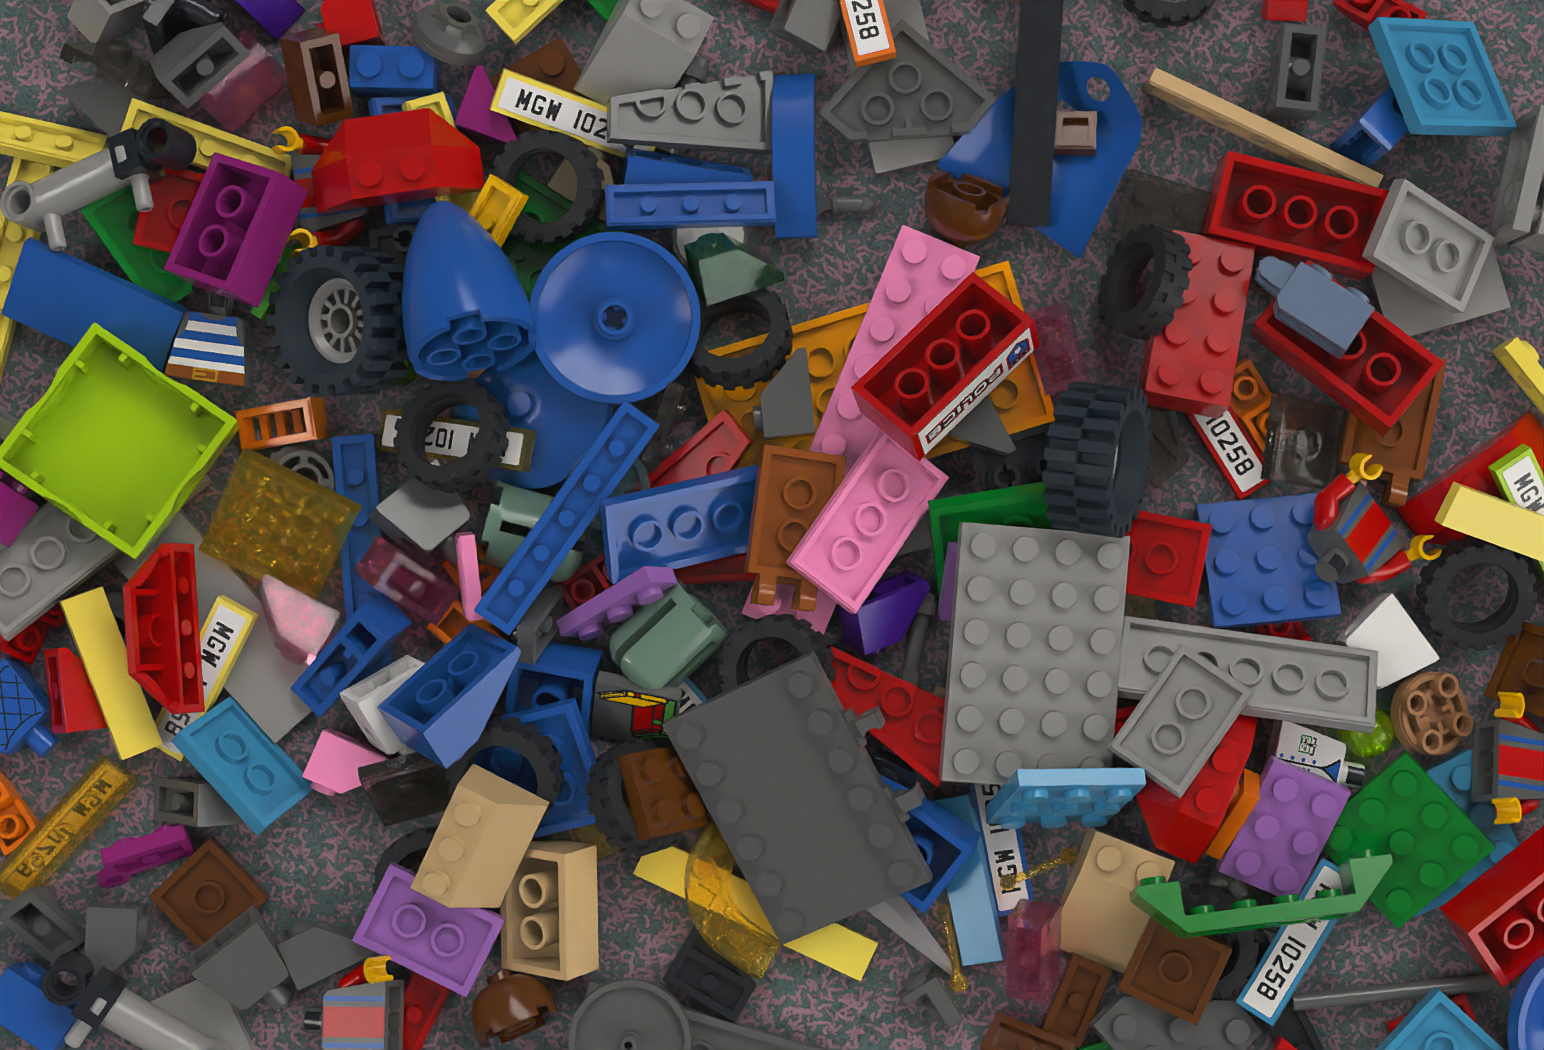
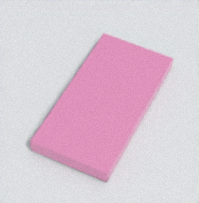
(866, 521)

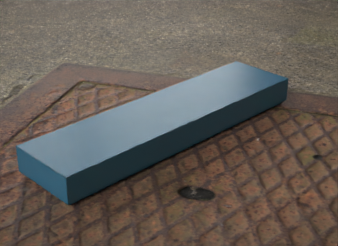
(972, 895)

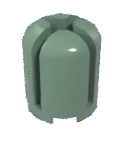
(522, 509)
(667, 639)

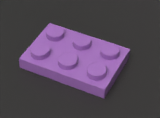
(1284, 829)
(426, 935)

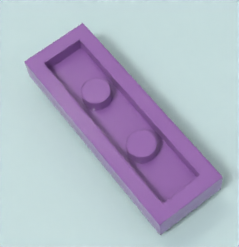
(617, 602)

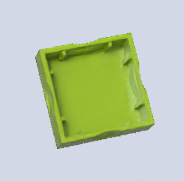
(116, 443)

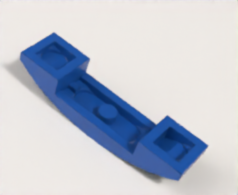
(794, 156)

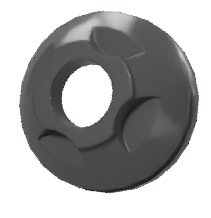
(450, 33)

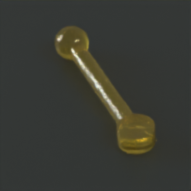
(1067, 856)
(958, 982)

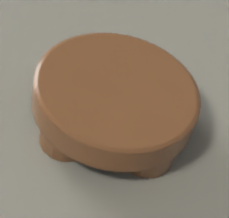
(1430, 713)

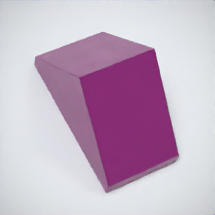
(475, 113)

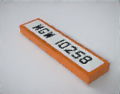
(868, 31)

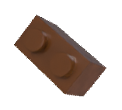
(317, 76)

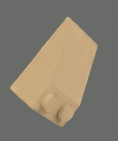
(1096, 902)

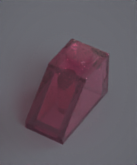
(295, 620)

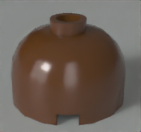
(964, 208)
(511, 1007)

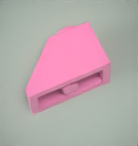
(336, 762)

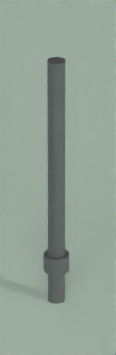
(1399, 991)

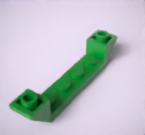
(1358, 880)

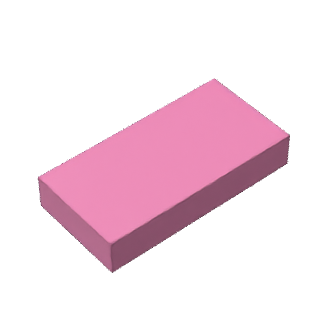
(468, 574)

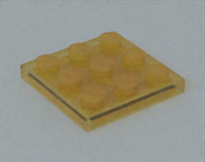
(279, 524)

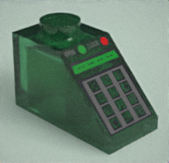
(727, 268)

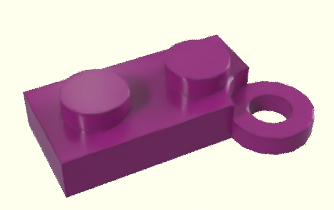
(143, 853)

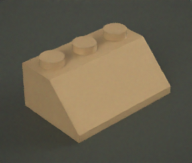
(479, 842)
(552, 911)

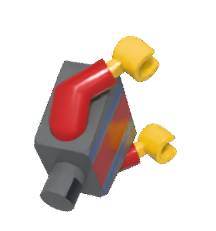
(317, 229)
(1355, 534)
(1508, 761)
(362, 1011)

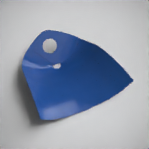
(1079, 182)

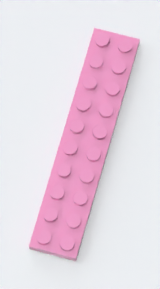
(912, 284)

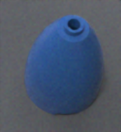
(461, 299)

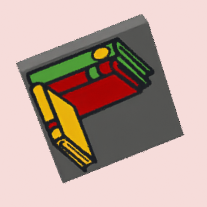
(631, 711)

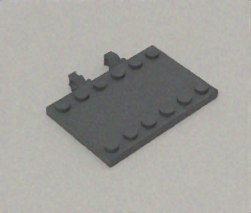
(800, 797)

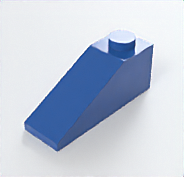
(661, 168)
(351, 653)

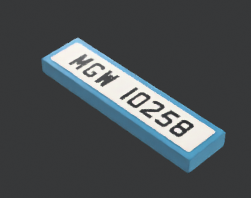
(1289, 954)

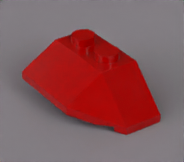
(395, 161)
(1472, 472)
(165, 629)
(1190, 823)

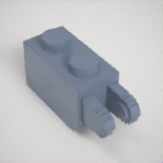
(1314, 303)

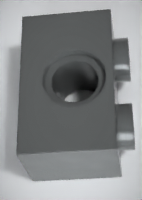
(1296, 72)

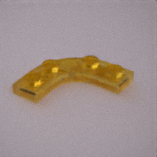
(715, 911)

